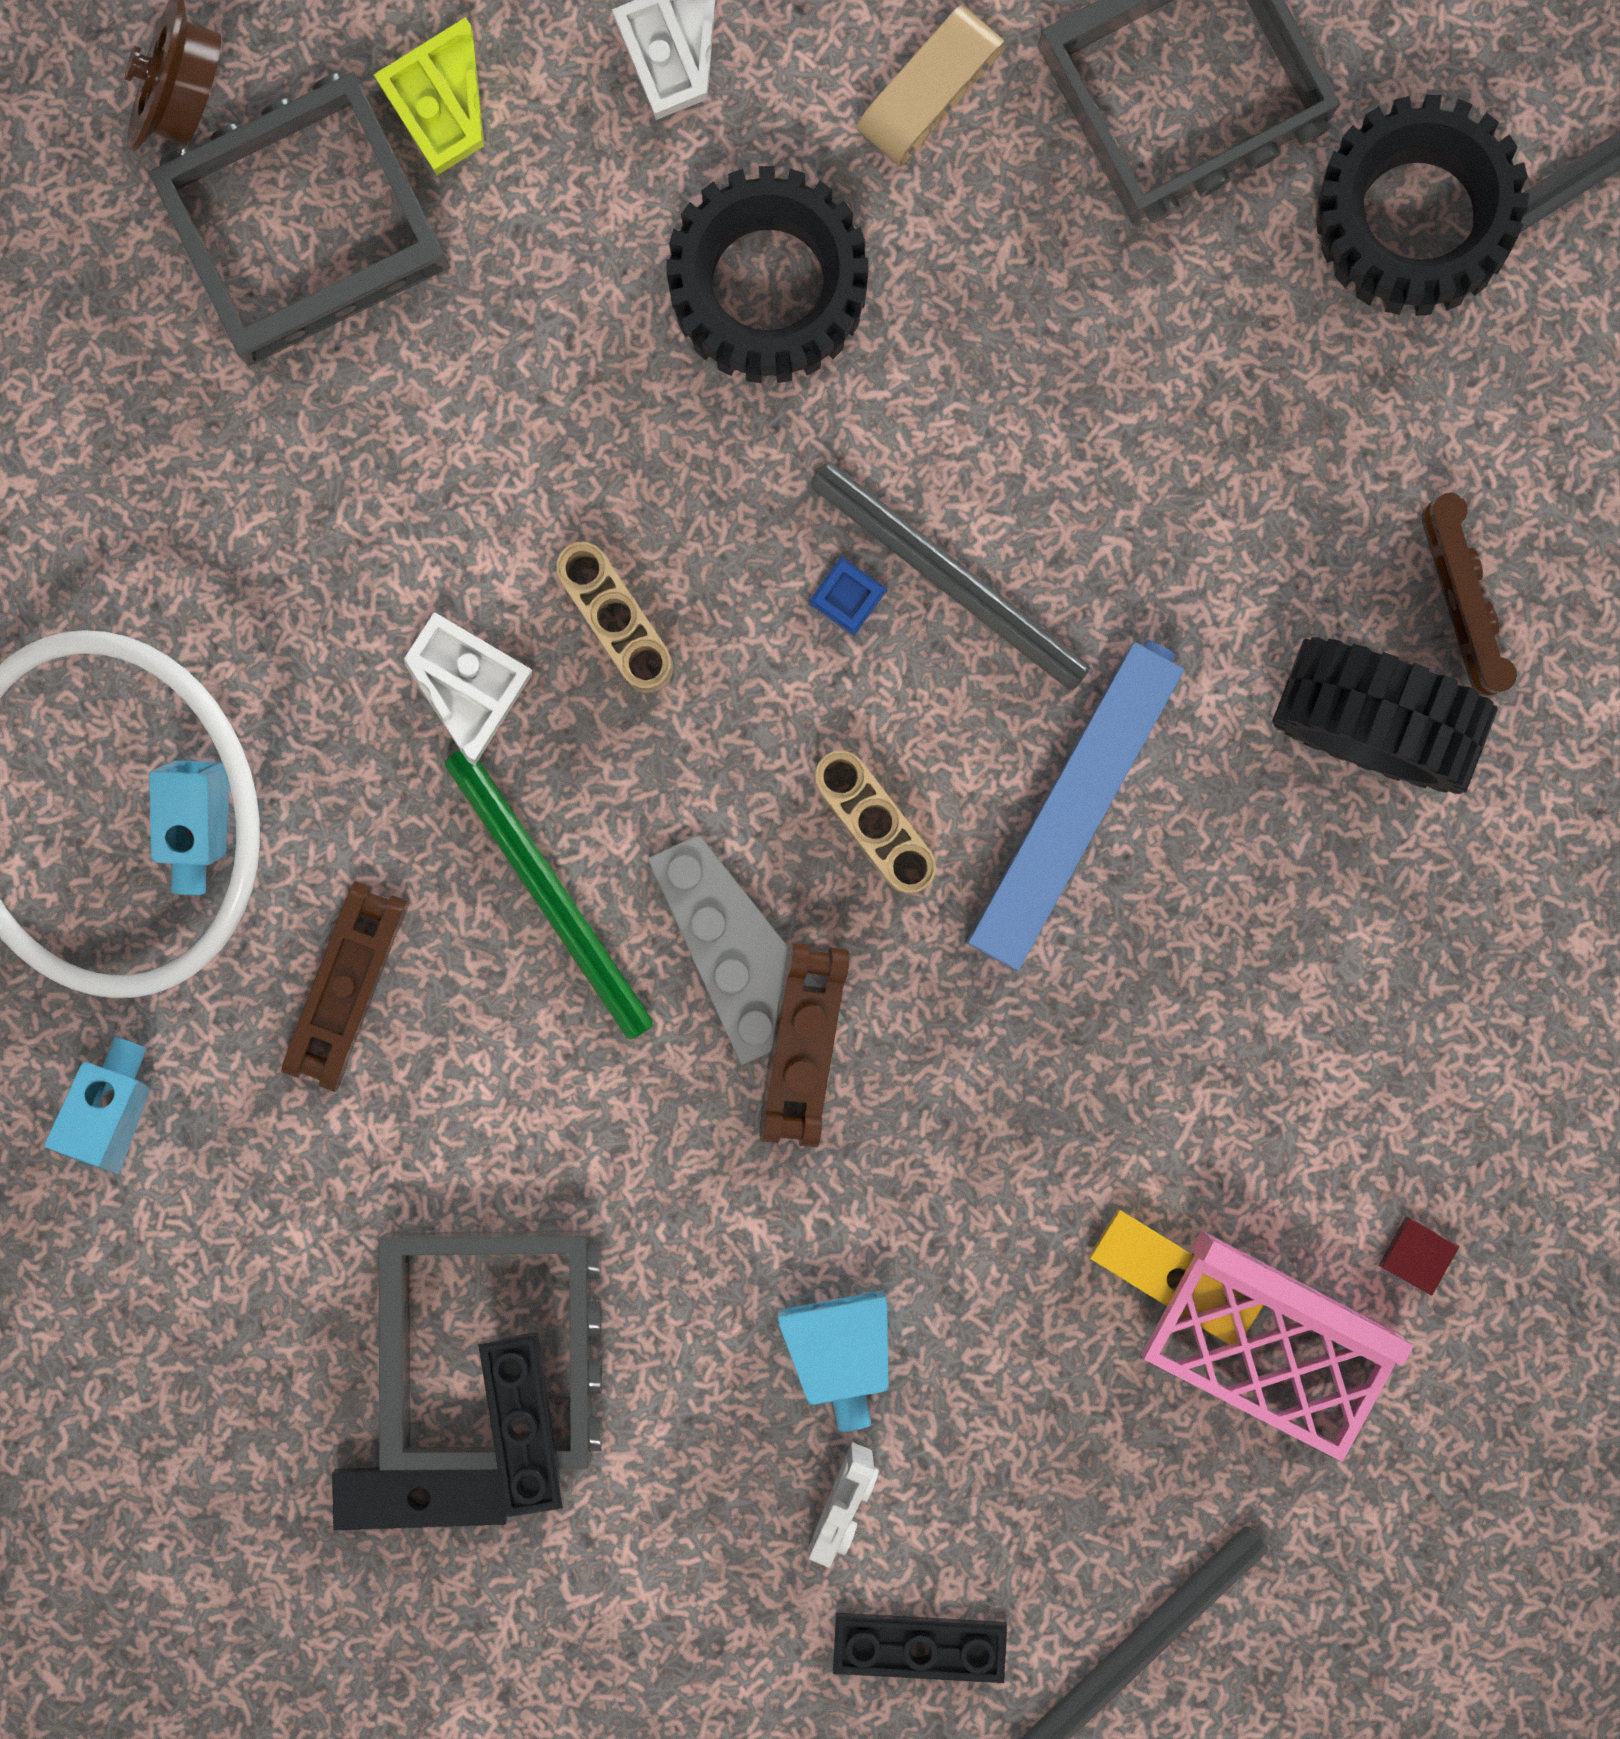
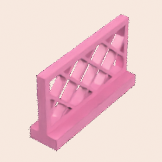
(1310, 1311)

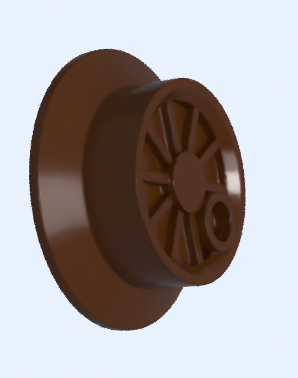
(172, 78)

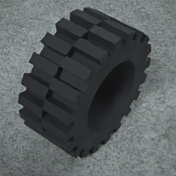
(1439, 140)
(754, 207)
(1385, 714)

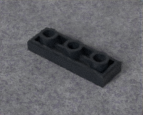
(518, 1389)
(385, 1501)
(883, 1643)

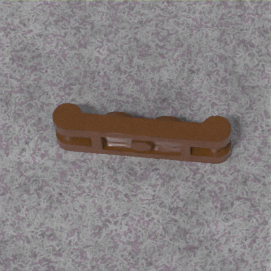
(1459, 574)
(344, 986)
(803, 1044)

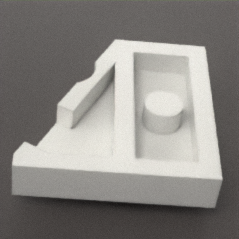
(669, 50)
(465, 682)
(851, 1486)

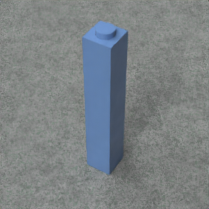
(1076, 803)

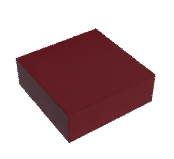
(1419, 1256)

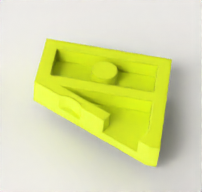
(438, 96)

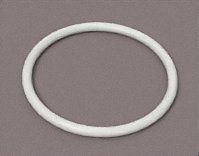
(245, 810)

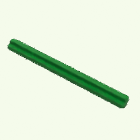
(550, 895)

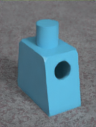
(194, 798)
(98, 1133)
(840, 1353)

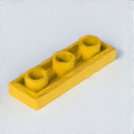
(1148, 1257)

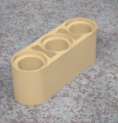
(930, 82)
(604, 592)
(869, 794)

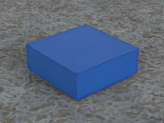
(847, 596)

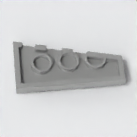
(729, 942)

